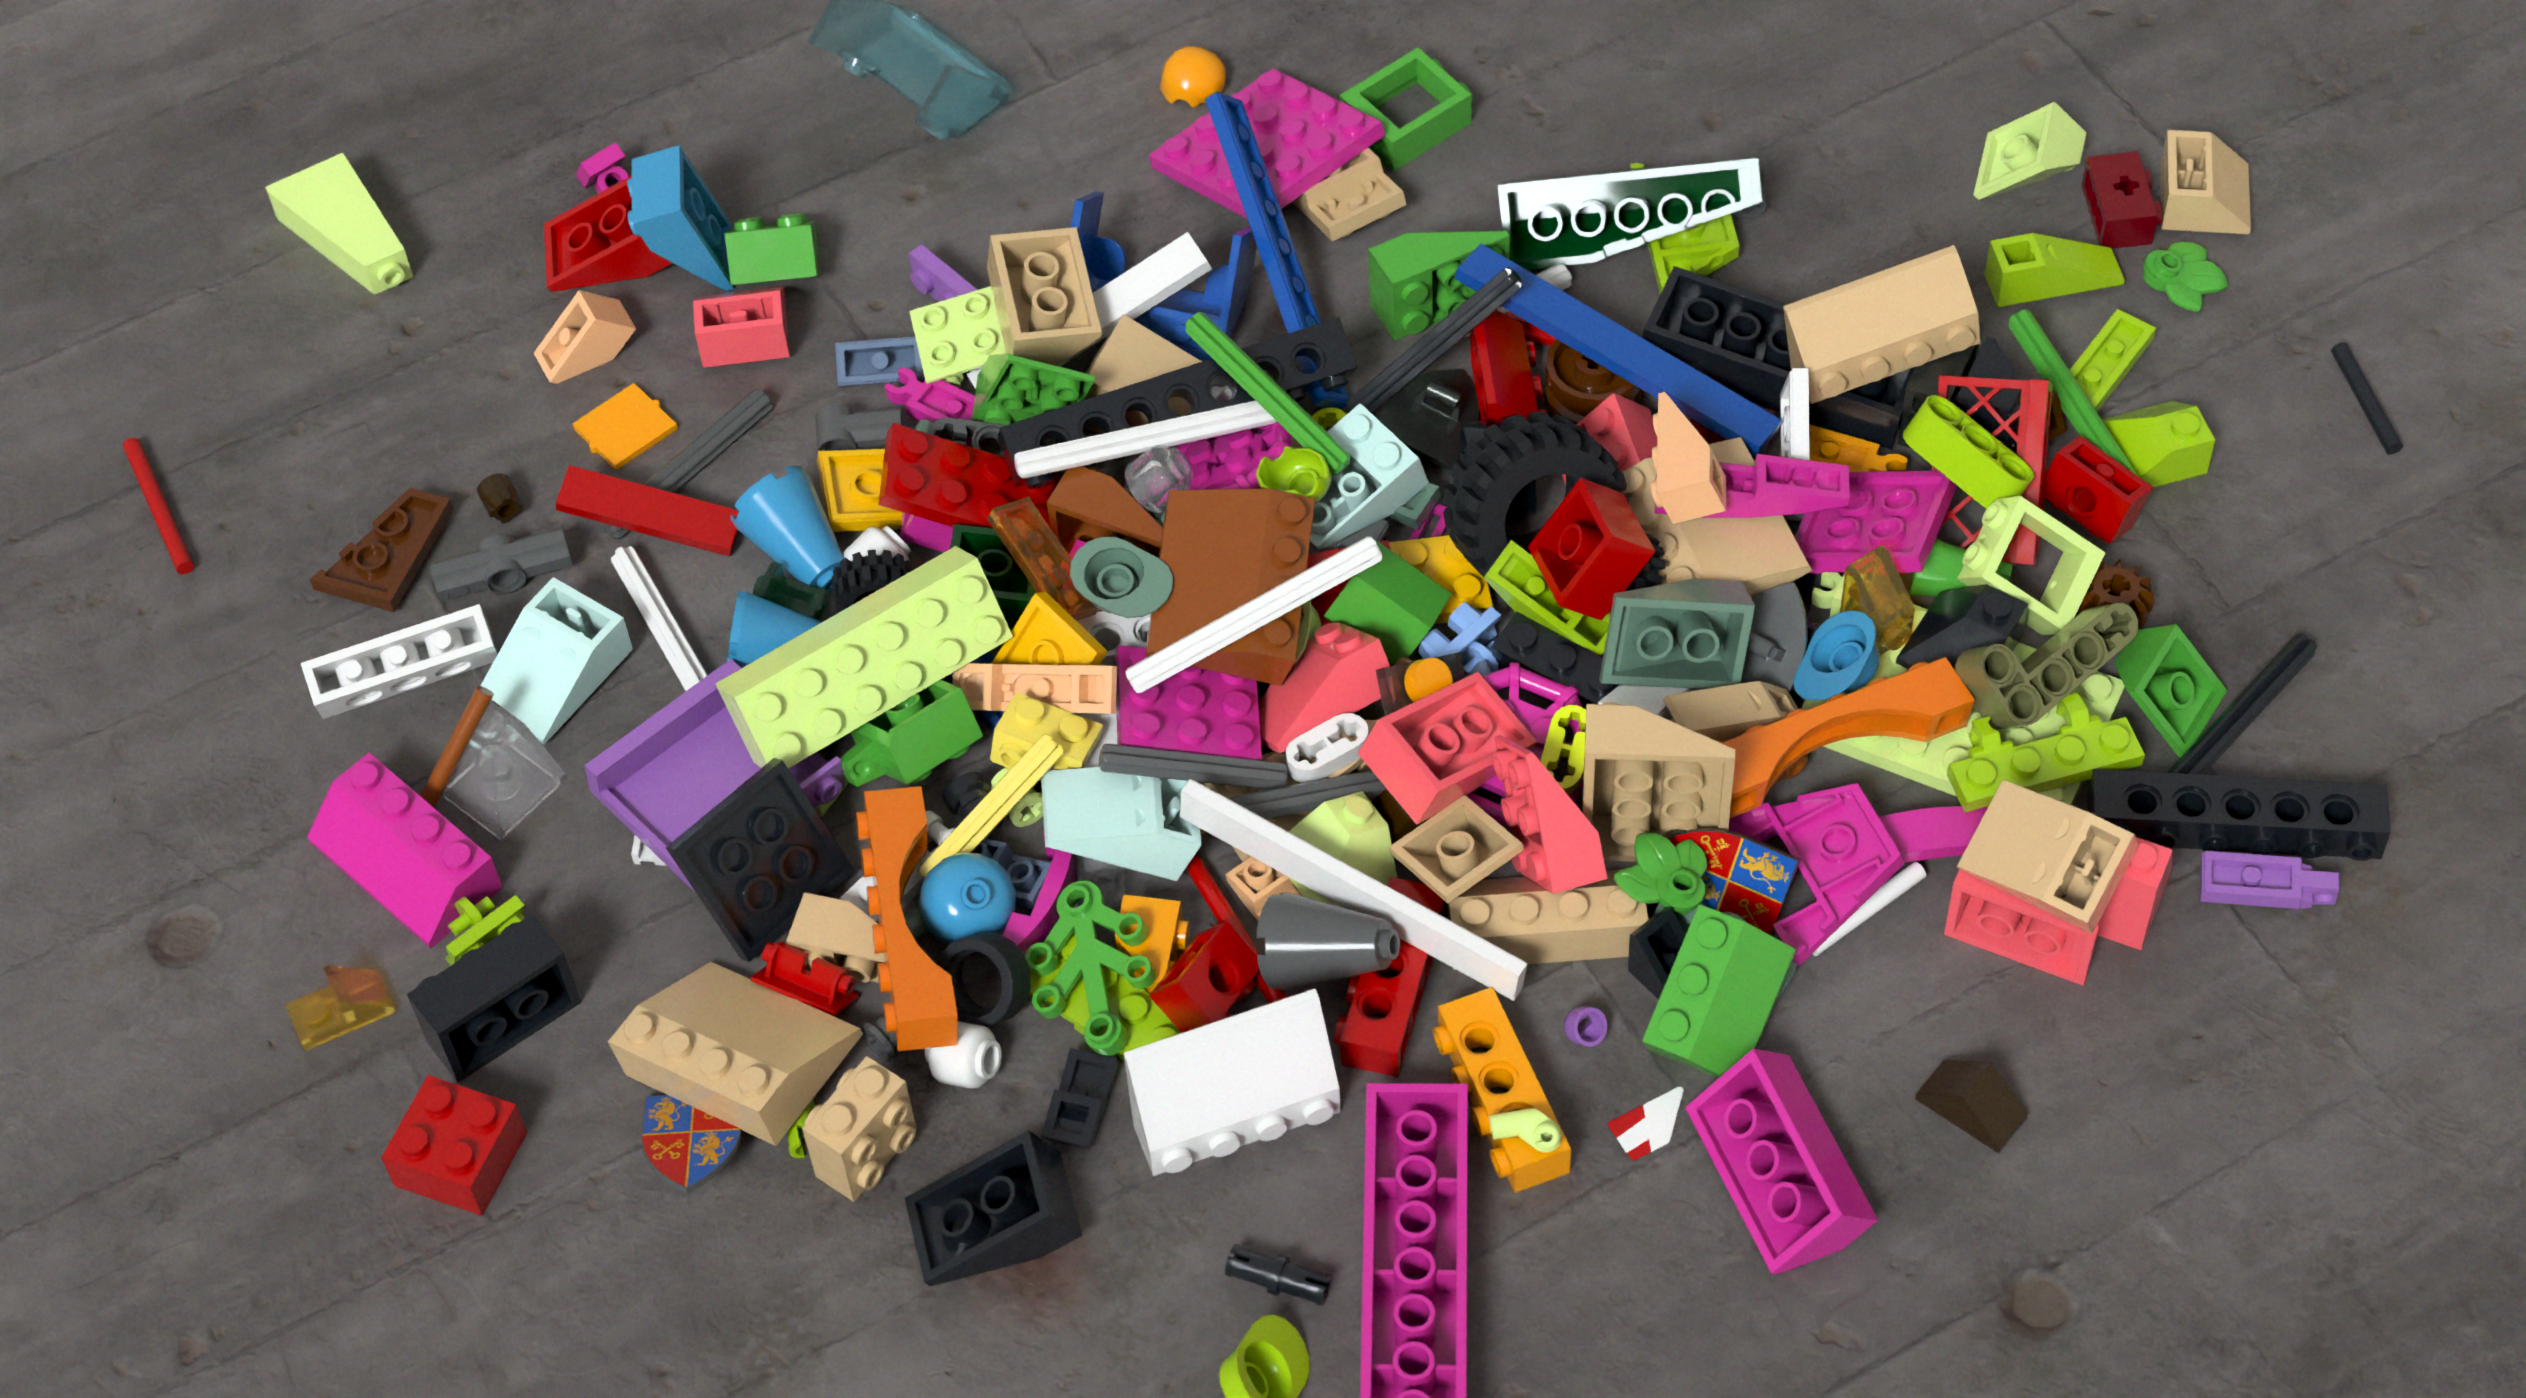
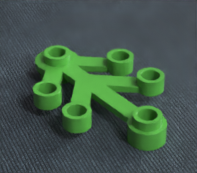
(1088, 960)

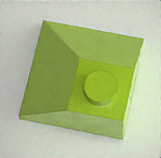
(2164, 441)

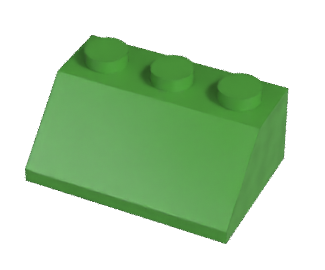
(1718, 993)

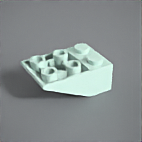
(1372, 486)
(556, 657)
(1119, 820)

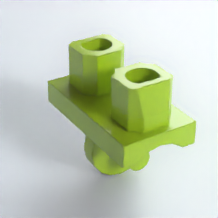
(481, 929)

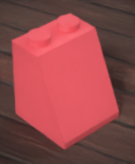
(2137, 895)

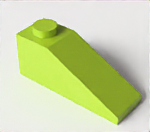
(1526, 591)

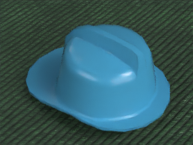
(1838, 657)

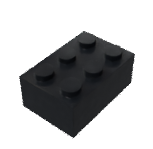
(494, 997)

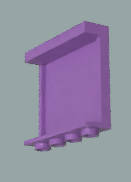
(685, 765)

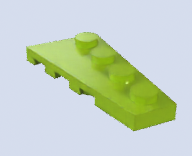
(1132, 1006)

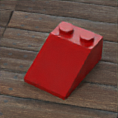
(596, 244)

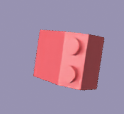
(1327, 680)
(1441, 745)
(2017, 929)

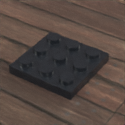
(759, 857)

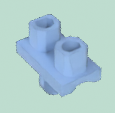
(1474, 638)

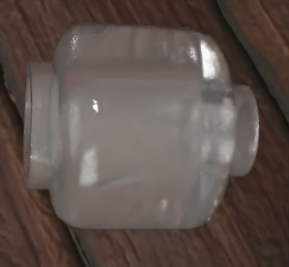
(1155, 474)

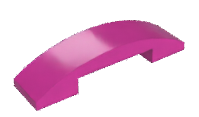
(1932, 831)
(1033, 929)

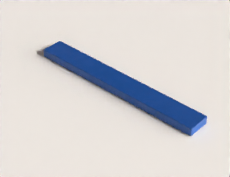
(1269, 229)
(1625, 352)

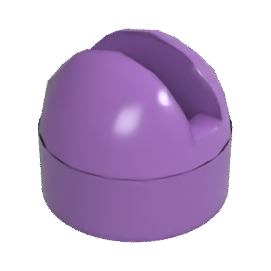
(1588, 1033)

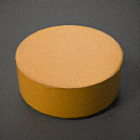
(1426, 677)

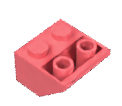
(741, 326)
(1622, 430)

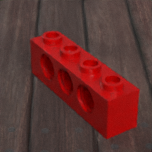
(1383, 1042)

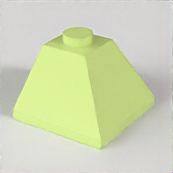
(2029, 151)
(1352, 833)

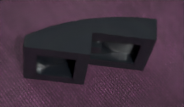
(1081, 1099)

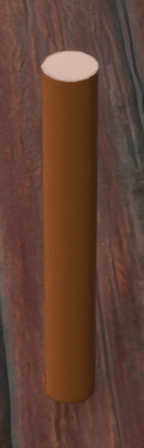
(456, 745)

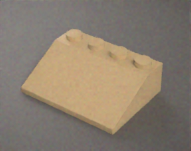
(1731, 549)
(1650, 777)
(733, 1049)

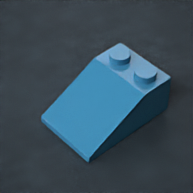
(679, 215)

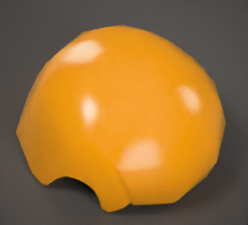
(1192, 75)

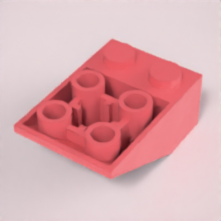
(1557, 838)

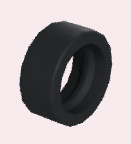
(1012, 969)

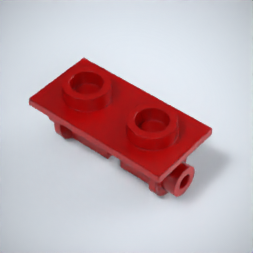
(824, 987)

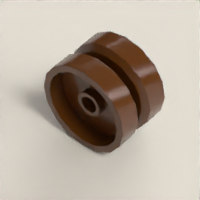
(1579, 384)

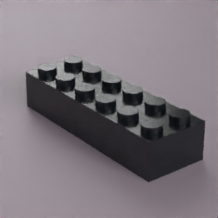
(1744, 346)

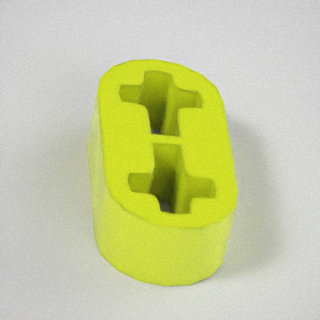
(1555, 746)

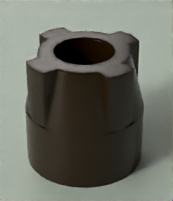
(499, 497)

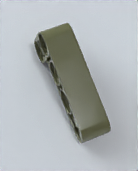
(2055, 659)

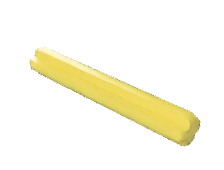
(998, 801)

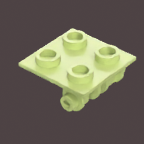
(957, 335)

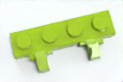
(2046, 762)

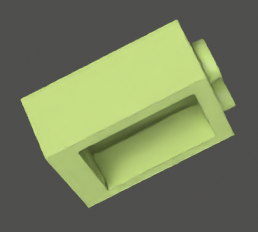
(2069, 580)

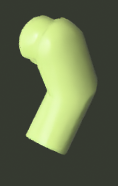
(1529, 1126)

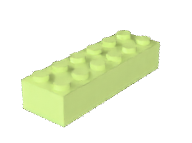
(865, 659)

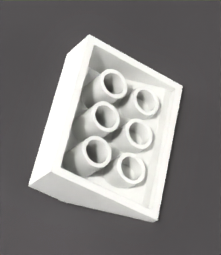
(1232, 1083)

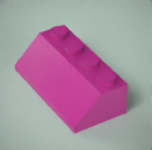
(401, 849)
(1780, 1162)

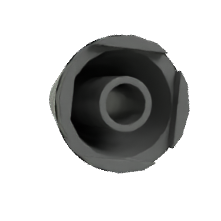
(1320, 942)

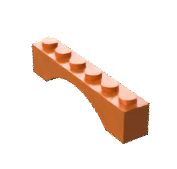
(1913, 705)
(920, 991)

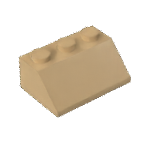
(1042, 294)

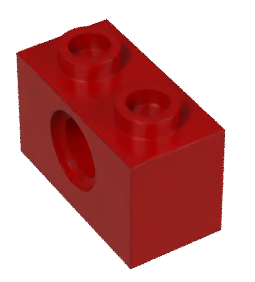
(2095, 490)
(1207, 979)

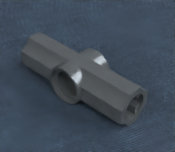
(501, 564)

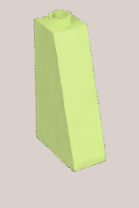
(342, 222)

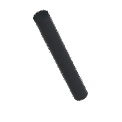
(2367, 398)

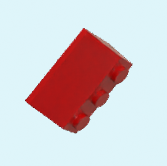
(1502, 369)

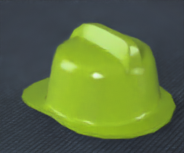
(1267, 1362)

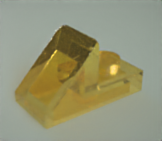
(348, 1003)

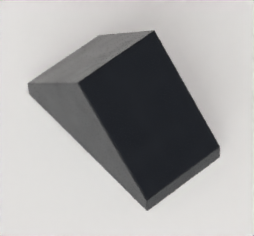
(1655, 949)

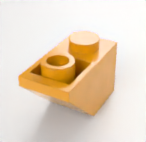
(1165, 933)

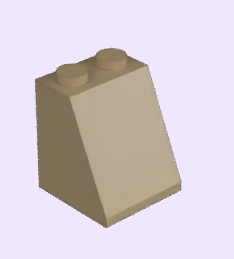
(1133, 356)

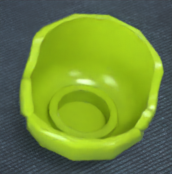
(1296, 472)

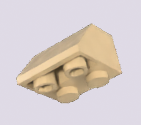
(2203, 185)

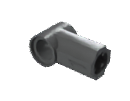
(848, 430)

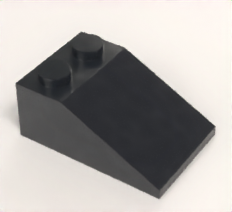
(994, 1212)

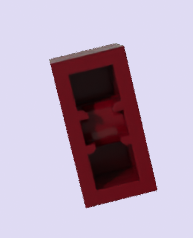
(2120, 200)

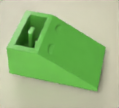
(1415, 277)
(1021, 388)

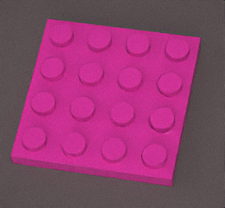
(1298, 134)

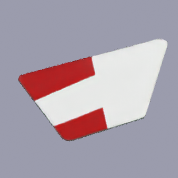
(1647, 1125)

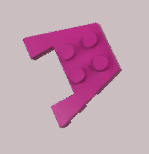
(1841, 857)

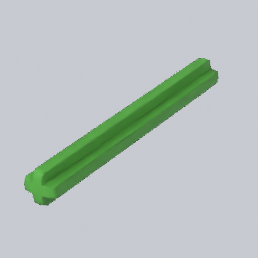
(1266, 391)
(2070, 395)

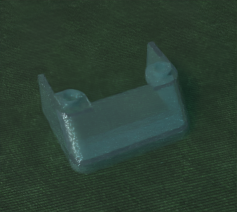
(915, 61)

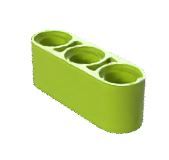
(1966, 452)

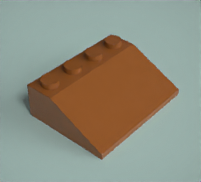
(1224, 554)

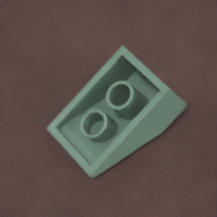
(1678, 635)

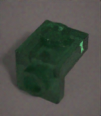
(791, 594)

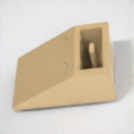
(2049, 854)

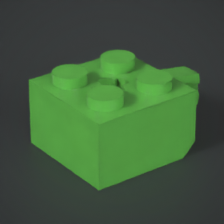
(912, 737)

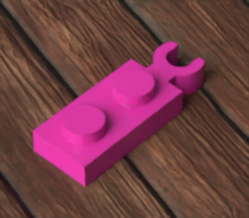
(931, 400)

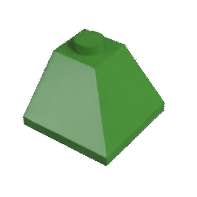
(2170, 684)

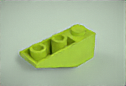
(2047, 267)

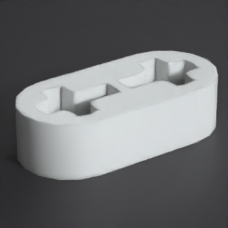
(1327, 747)

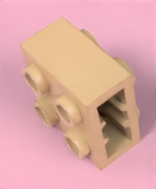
(860, 1128)

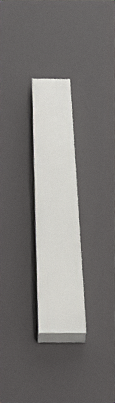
(1352, 889)

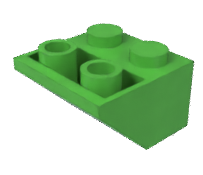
(772, 250)

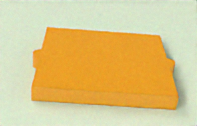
(625, 426)

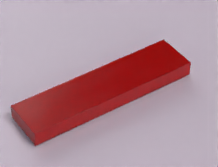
(647, 510)

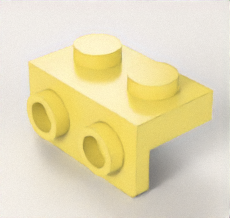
(1029, 719)

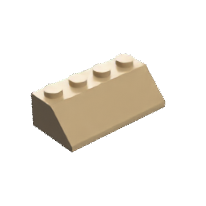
(1882, 324)
(1550, 927)

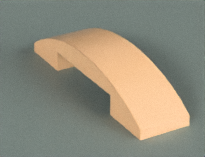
(1063, 686)

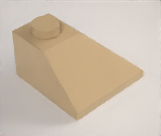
(1456, 848)

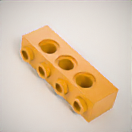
(1482, 1022)

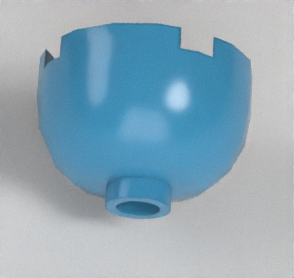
(966, 897)

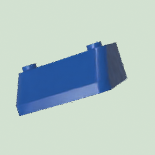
(1224, 289)

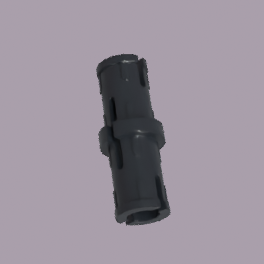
(1278, 1275)

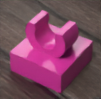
(601, 166)

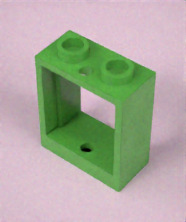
(1427, 130)

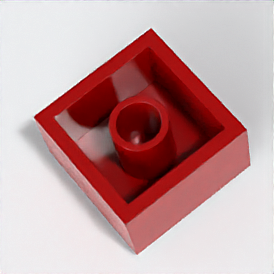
(1591, 549)
(454, 1145)

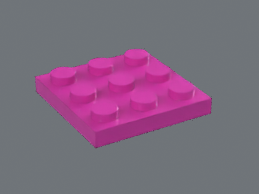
(1884, 509)
(1188, 711)

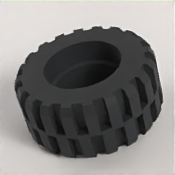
(1506, 463)

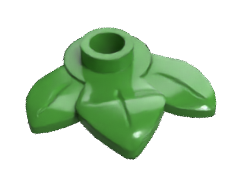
(2183, 274)
(1661, 869)

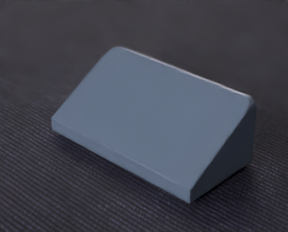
(876, 361)

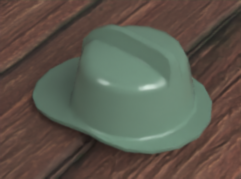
(1121, 577)

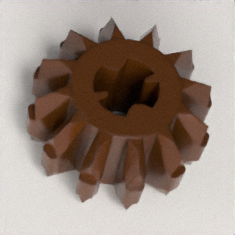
(2120, 586)

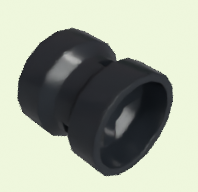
(965, 794)

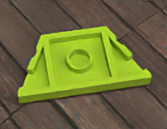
(1695, 249)

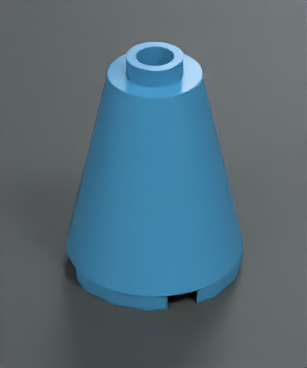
(790, 526)
(762, 627)

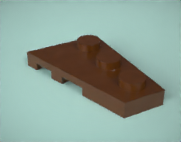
(390, 555)

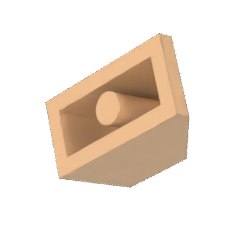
(584, 336)

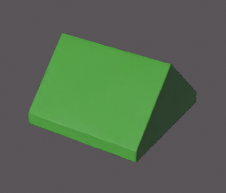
(1391, 604)

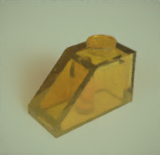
(1878, 591)

